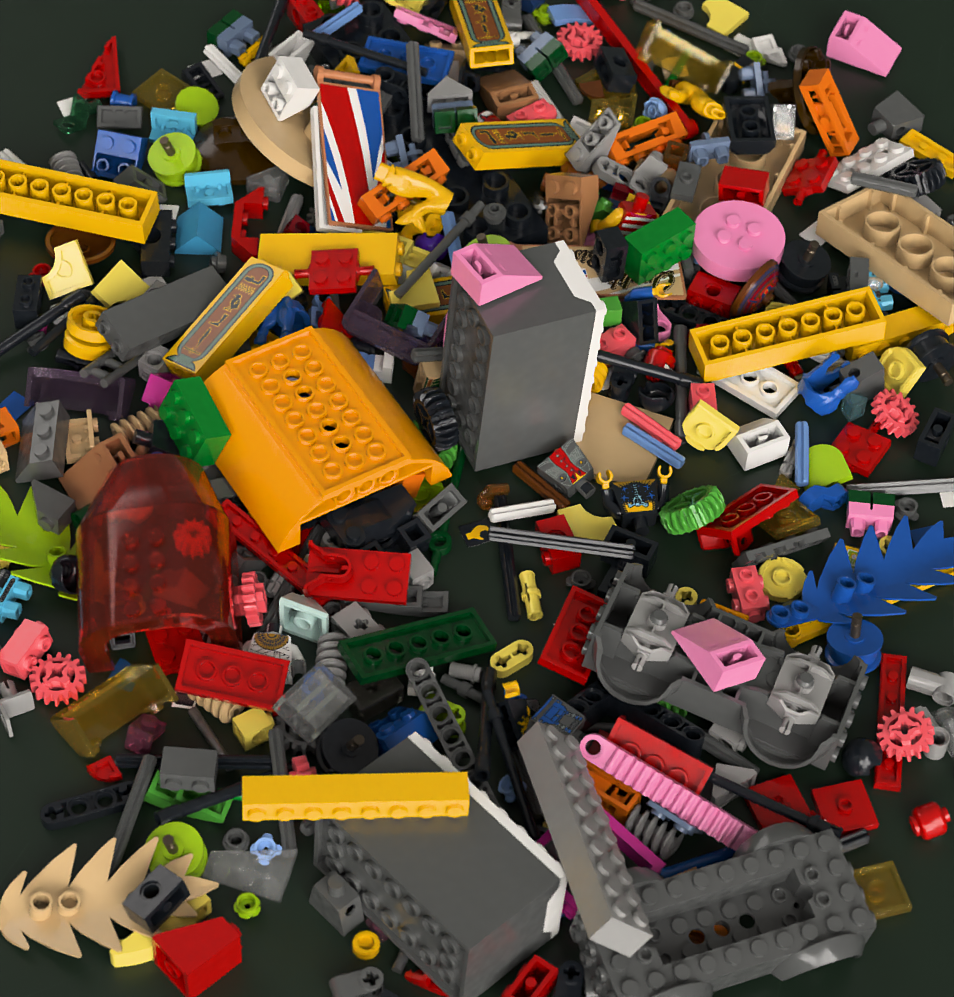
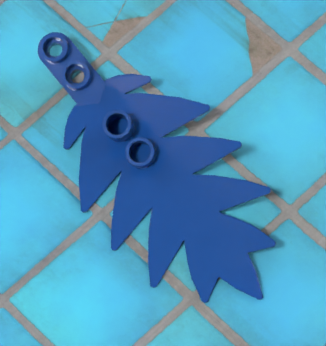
(844, 592)

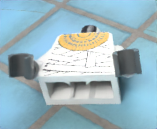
(278, 646)

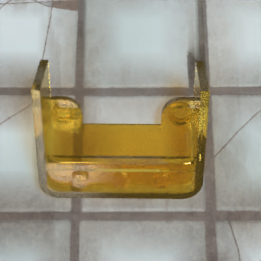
(681, 58)
(112, 705)

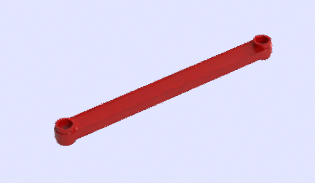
(644, 74)

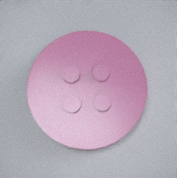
(737, 239)

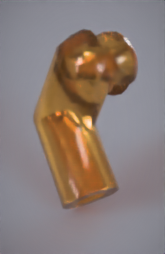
(485, 497)

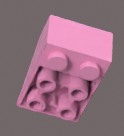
(862, 44)
(492, 270)
(720, 653)

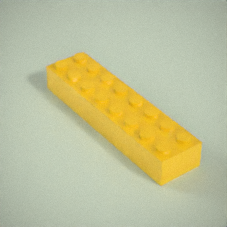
(77, 202)
(786, 334)

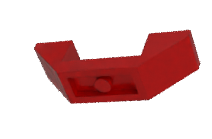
(246, 208)

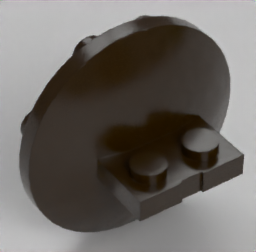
(788, 91)
(227, 147)

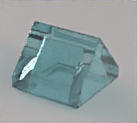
(853, 406)

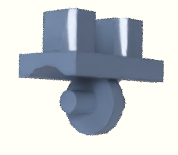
(757, 81)
(397, 147)
(709, 148)

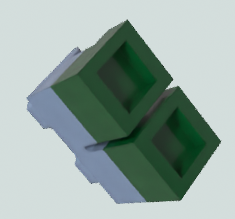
(232, 34)
(541, 55)
(449, 115)
(410, 320)

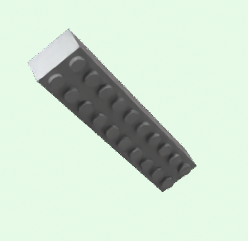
(584, 840)

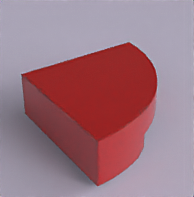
(105, 770)

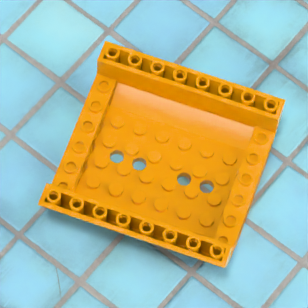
(280, 453)

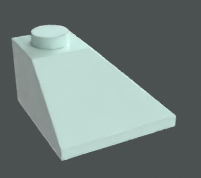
(303, 617)

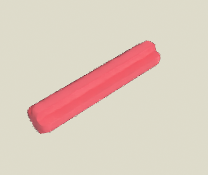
(651, 426)

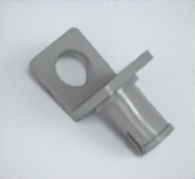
(647, 171)
(13, 703)

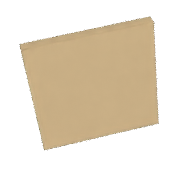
(609, 448)

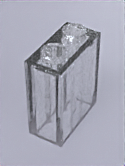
(314, 703)

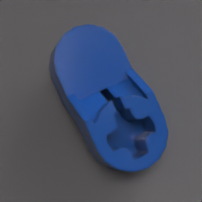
(824, 497)

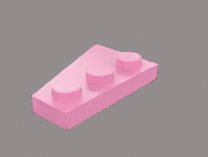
(425, 24)

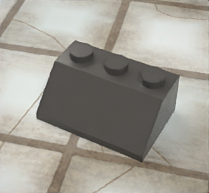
(43, 442)

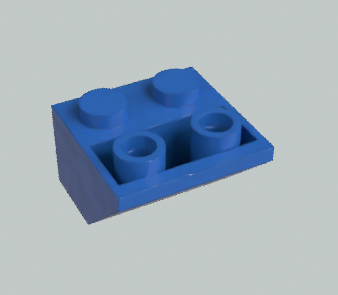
(116, 152)
(399, 725)

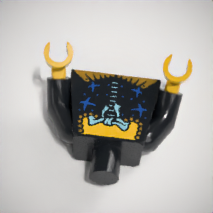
(635, 502)

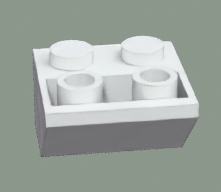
(289, 87)
(759, 443)

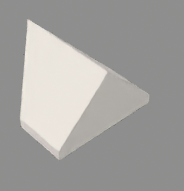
(293, 46)

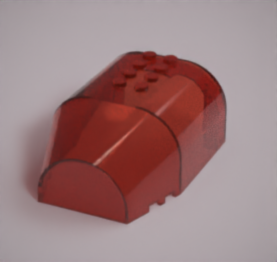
(155, 557)

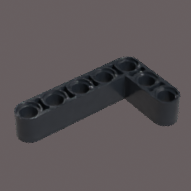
(597, 702)

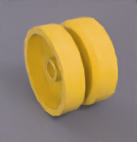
(82, 335)

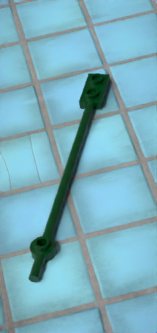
(441, 534)

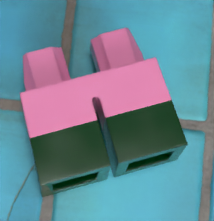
(862, 513)

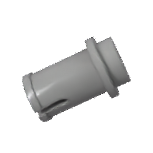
(465, 672)

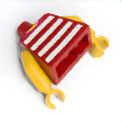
(628, 216)

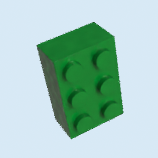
(659, 245)
(194, 421)

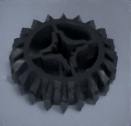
(926, 173)
(436, 418)

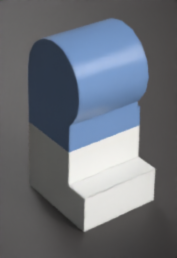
(382, 365)

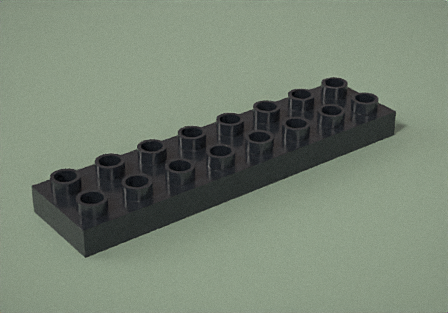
(521, 222)

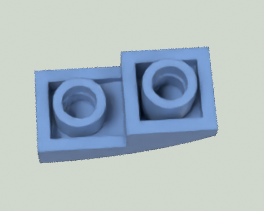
(567, 13)

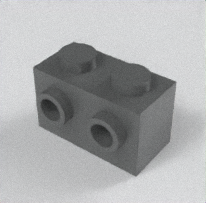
(189, 769)

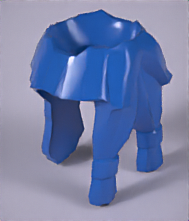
(284, 319)
(814, 382)

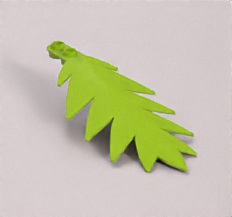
(29, 543)

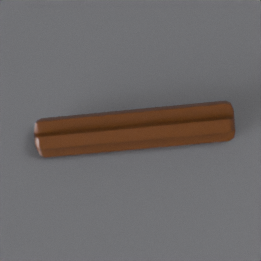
(540, 485)

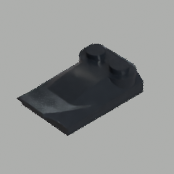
(749, 124)
(370, 518)

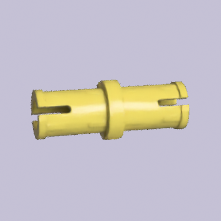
(531, 595)

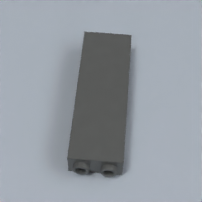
(158, 314)

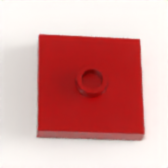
(781, 790)
(845, 806)

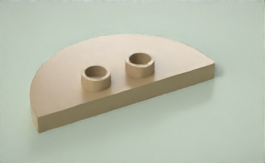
(282, 142)

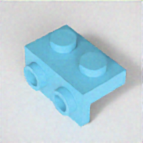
(168, 121)
(208, 188)

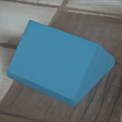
(199, 231)

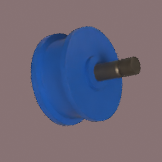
(857, 639)

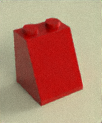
(198, 954)

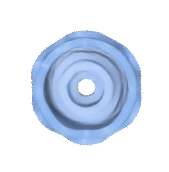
(654, 108)

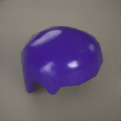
(429, 244)

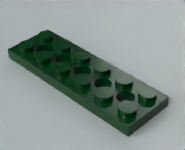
(423, 633)

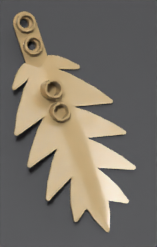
(90, 902)

